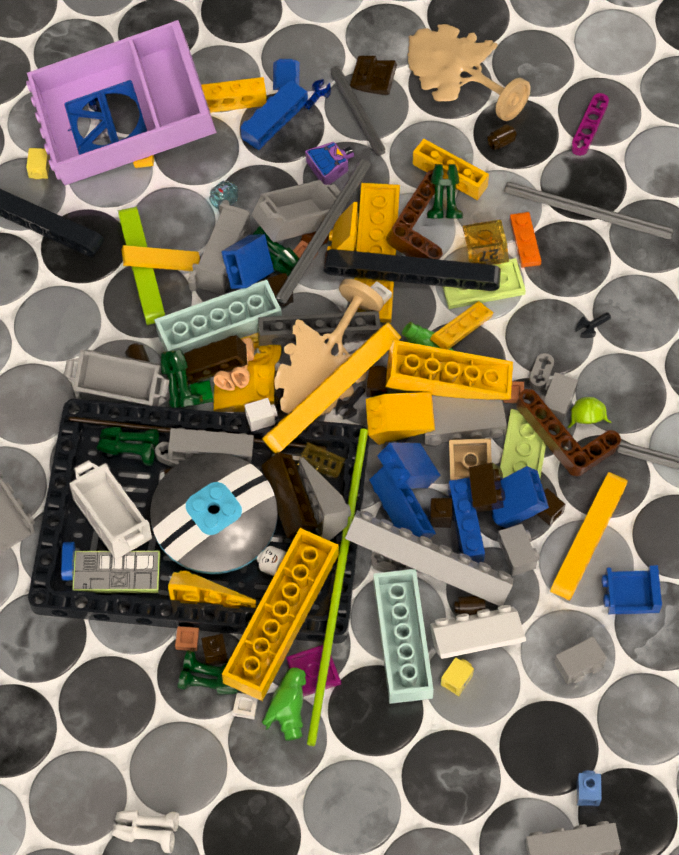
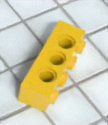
(235, 94)
(471, 179)

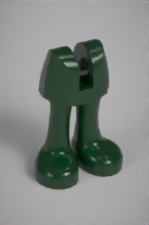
(452, 211)
(286, 257)
(175, 365)
(112, 443)
(191, 665)

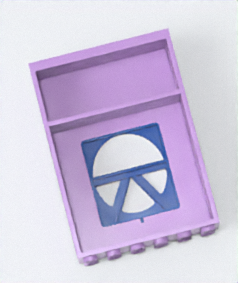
(147, 67)

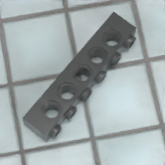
(279, 329)

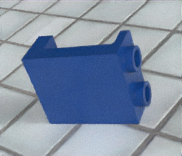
(632, 591)

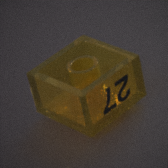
(486, 243)

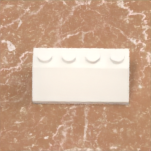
(477, 631)

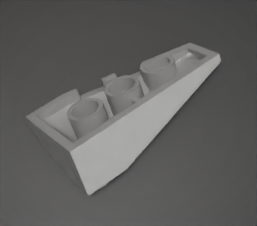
(326, 502)

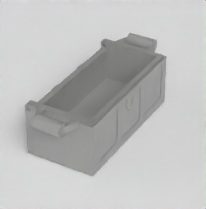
(294, 209)
(229, 229)
(118, 377)

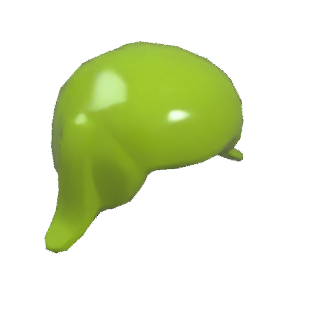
(588, 411)

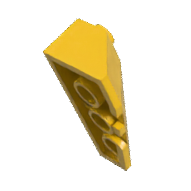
(193, 589)

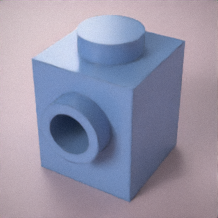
(588, 789)

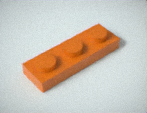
(525, 239)

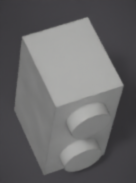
(560, 394)
(518, 549)
(580, 661)

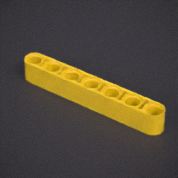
(588, 536)

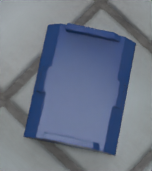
(284, 71)

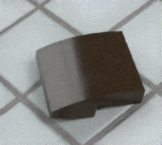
(373, 75)

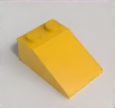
(345, 230)
(259, 387)
(399, 416)

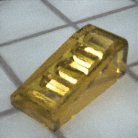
(323, 454)

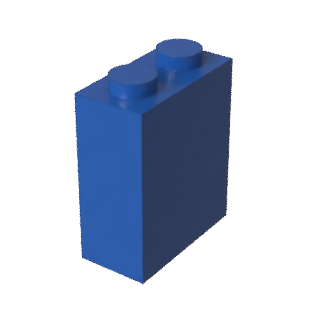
(247, 261)
(408, 465)
(522, 498)

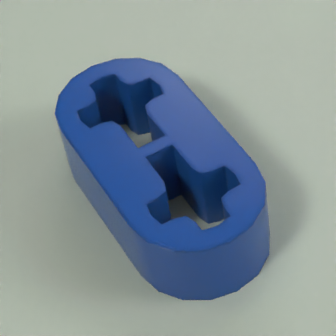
(68, 556)

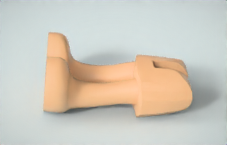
(239, 375)

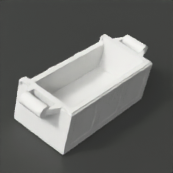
(109, 509)

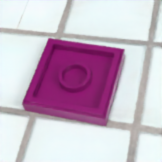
(310, 662)

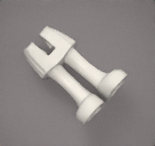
(132, 817)

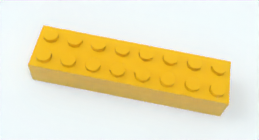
(280, 614)

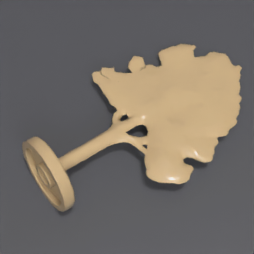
(442, 58)
(313, 358)

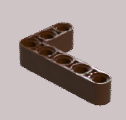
(402, 235)
(563, 437)

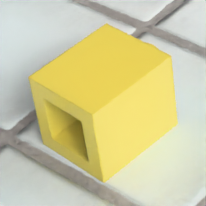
(38, 163)
(457, 676)

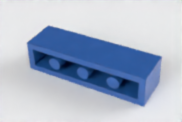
(274, 114)
(401, 505)
(466, 519)

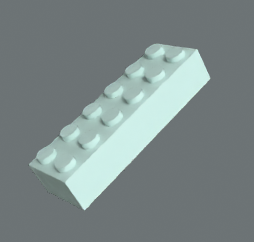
(218, 318)
(403, 636)

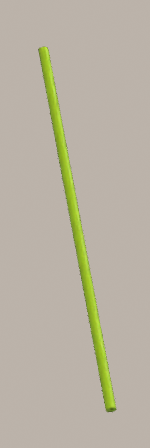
(330, 629)

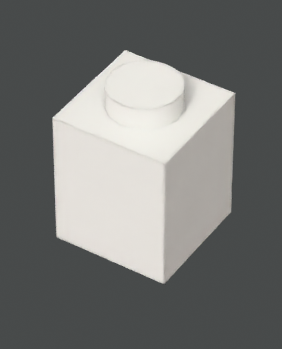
(260, 414)

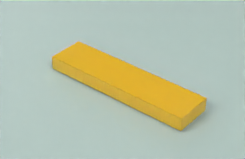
(159, 258)
(462, 326)

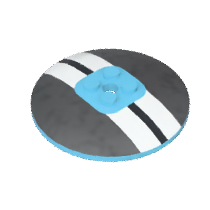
(218, 540)

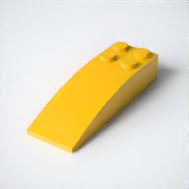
(447, 372)

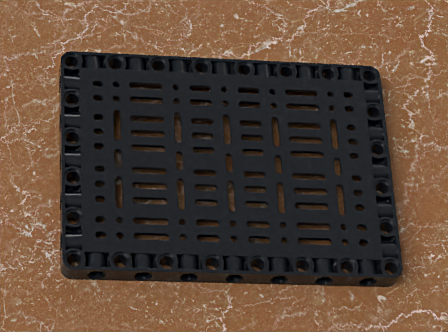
(148, 607)

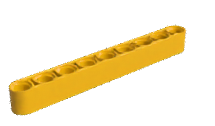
(331, 388)

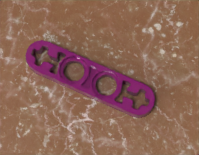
(590, 124)

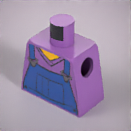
(328, 161)

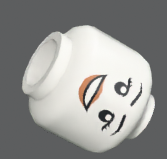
(270, 559)

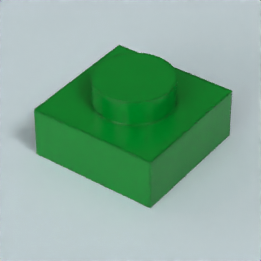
(204, 389)

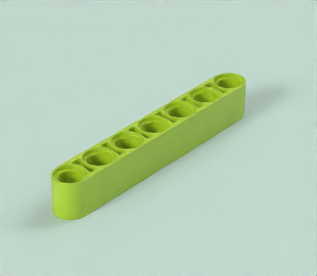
(144, 277)

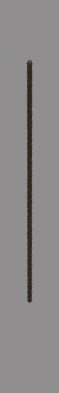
(161, 429)

